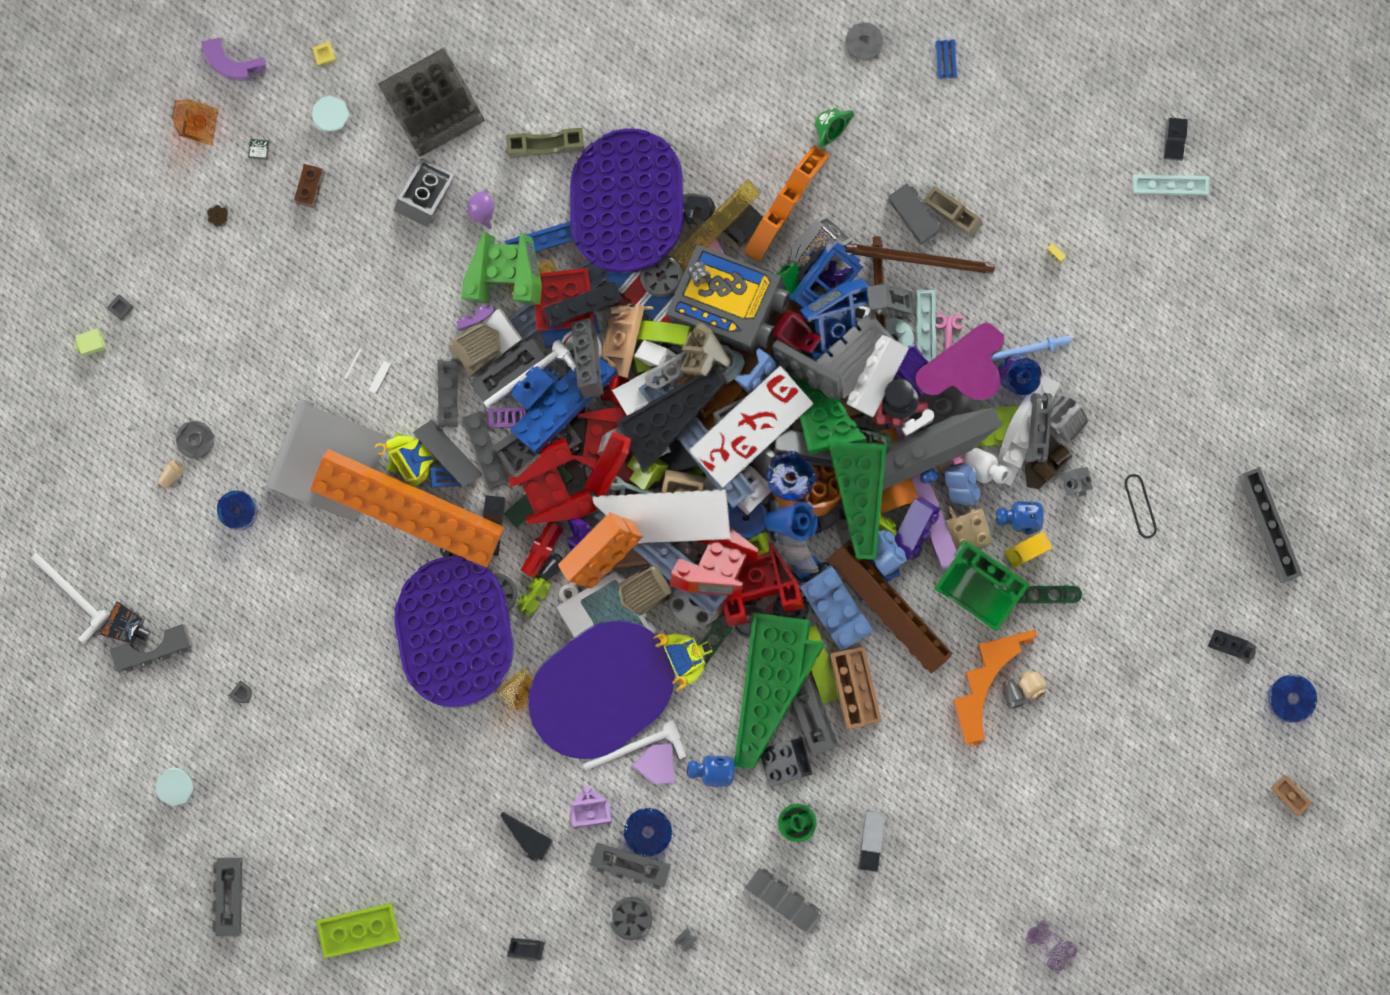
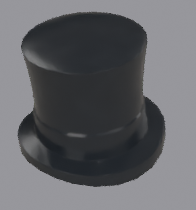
(900, 399)

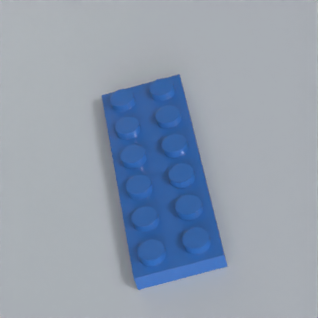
(556, 410)

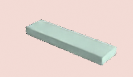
(1171, 185)
(926, 323)

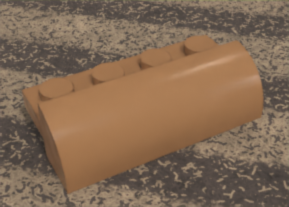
(855, 688)

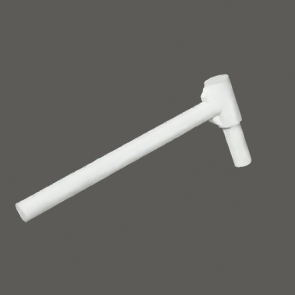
(559, 351)
(98, 617)
(669, 732)

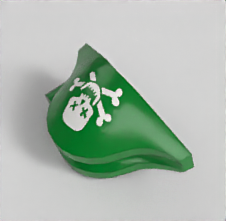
(831, 125)

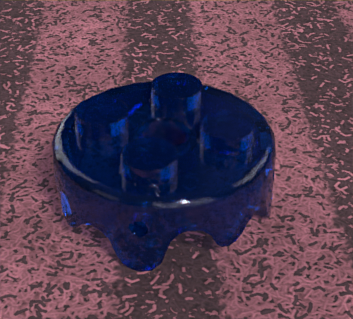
(791, 465)
(1279, 703)
(638, 842)

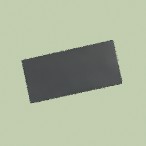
(447, 453)

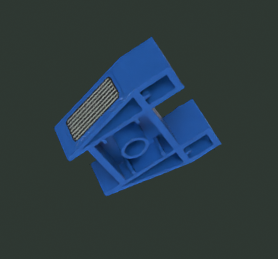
(835, 314)

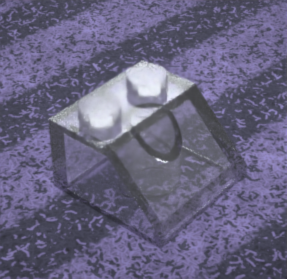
(795, 554)

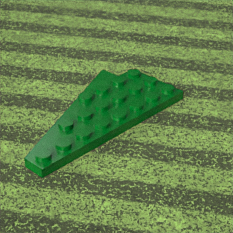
(775, 671)

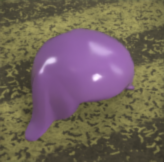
(481, 208)

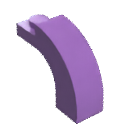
(227, 68)

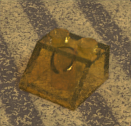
(516, 689)

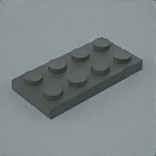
(808, 370)

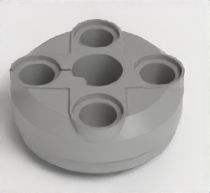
(689, 612)

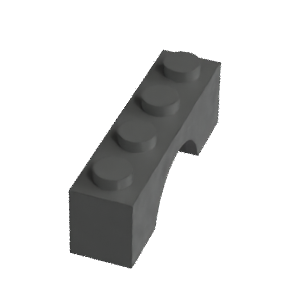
(174, 640)

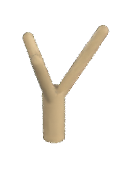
(618, 309)

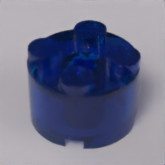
(1029, 374)
(227, 506)

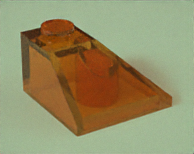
(195, 120)

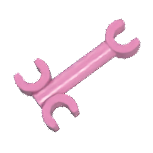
(949, 324)

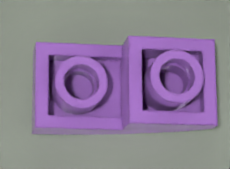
(481, 314)

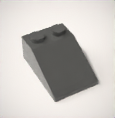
(423, 192)

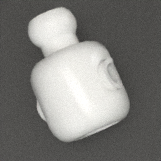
(985, 466)

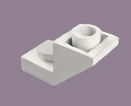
(655, 355)

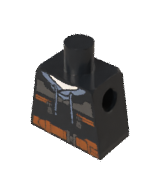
(125, 625)

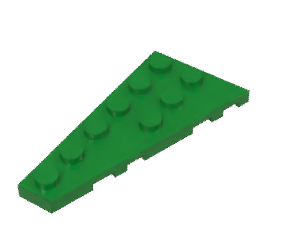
(825, 420)
(860, 483)

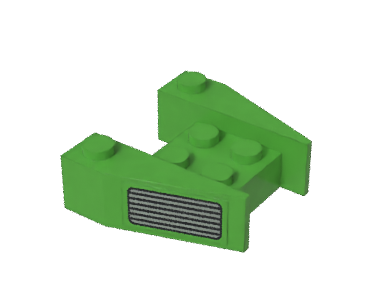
(503, 266)

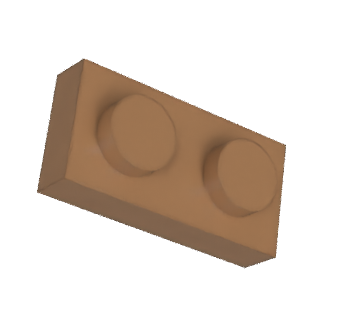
(1291, 795)

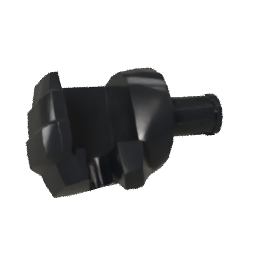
(695, 200)

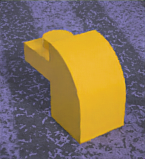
(1028, 549)

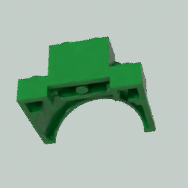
(976, 583)

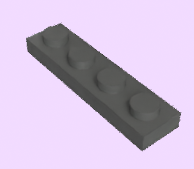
(484, 450)

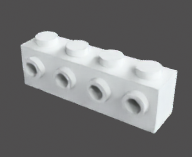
(877, 375)

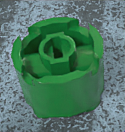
(797, 822)

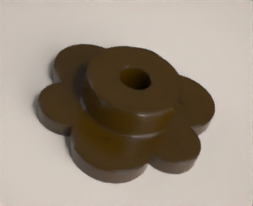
(217, 221)

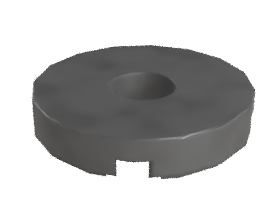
(864, 52)
(183, 439)

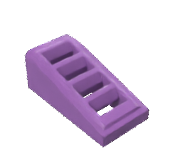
(522, 410)

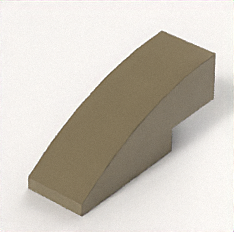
(953, 211)

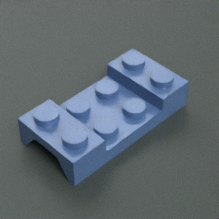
(759, 374)
(835, 608)

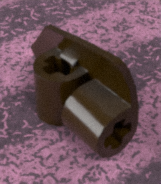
(1040, 472)

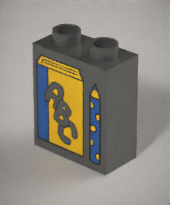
(733, 303)

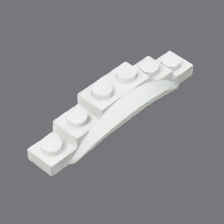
(1017, 435)

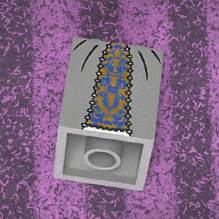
(819, 234)

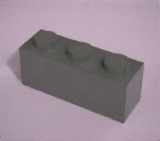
(914, 213)

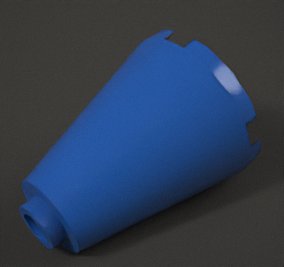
(793, 521)

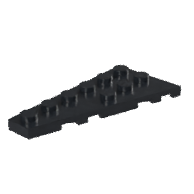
(663, 419)

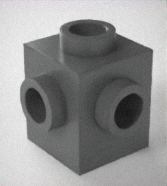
(1077, 481)

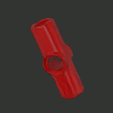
(541, 549)

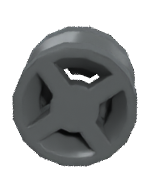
(698, 273)
(685, 939)

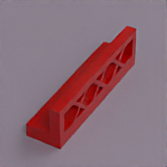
(608, 464)

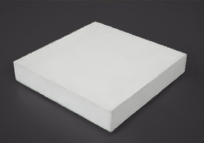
(508, 334)

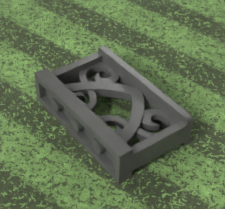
(511, 444)

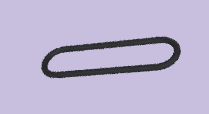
(1132, 507)

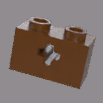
(309, 186)

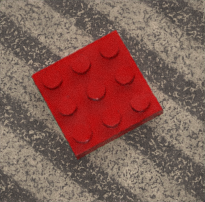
(559, 287)

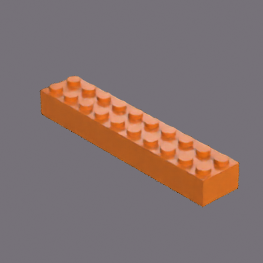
(407, 508)

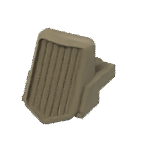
(476, 347)
(703, 352)
(644, 590)

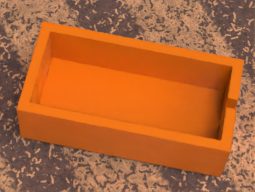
(600, 550)

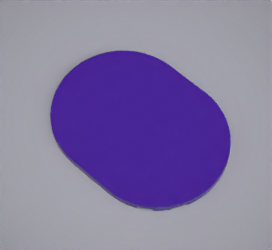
(626, 201)
(454, 632)
(600, 689)

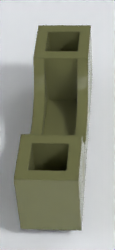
(532, 145)

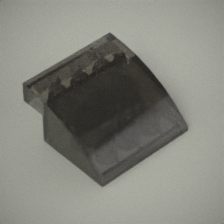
(431, 102)

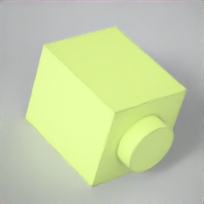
(89, 342)

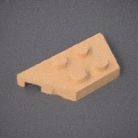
(621, 339)

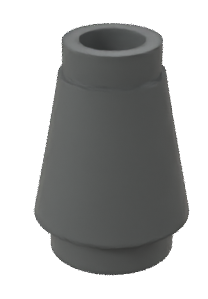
(1013, 695)

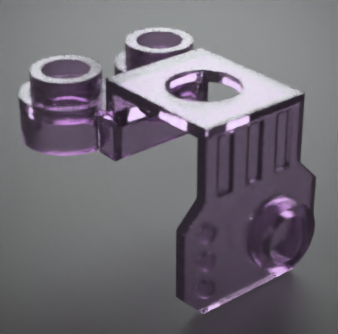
(1042, 936)

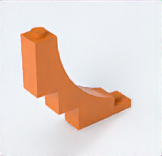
(785, 203)
(994, 657)

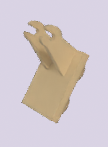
(970, 527)

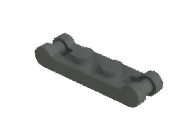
(447, 393)
(1039, 427)

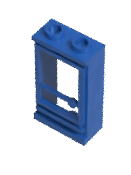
(803, 294)

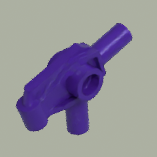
(832, 276)

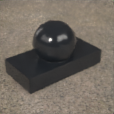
(526, 949)

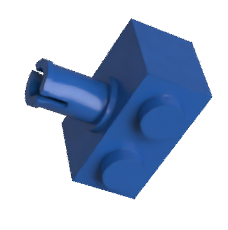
(533, 387)

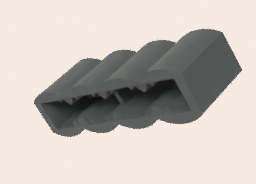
(783, 901)

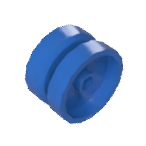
(749, 528)

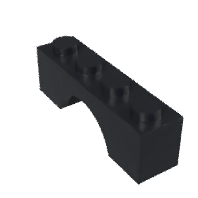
(576, 306)

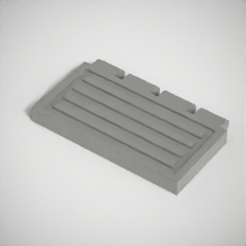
(851, 358)

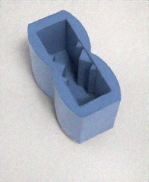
(962, 485)
(888, 555)

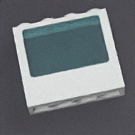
(599, 606)

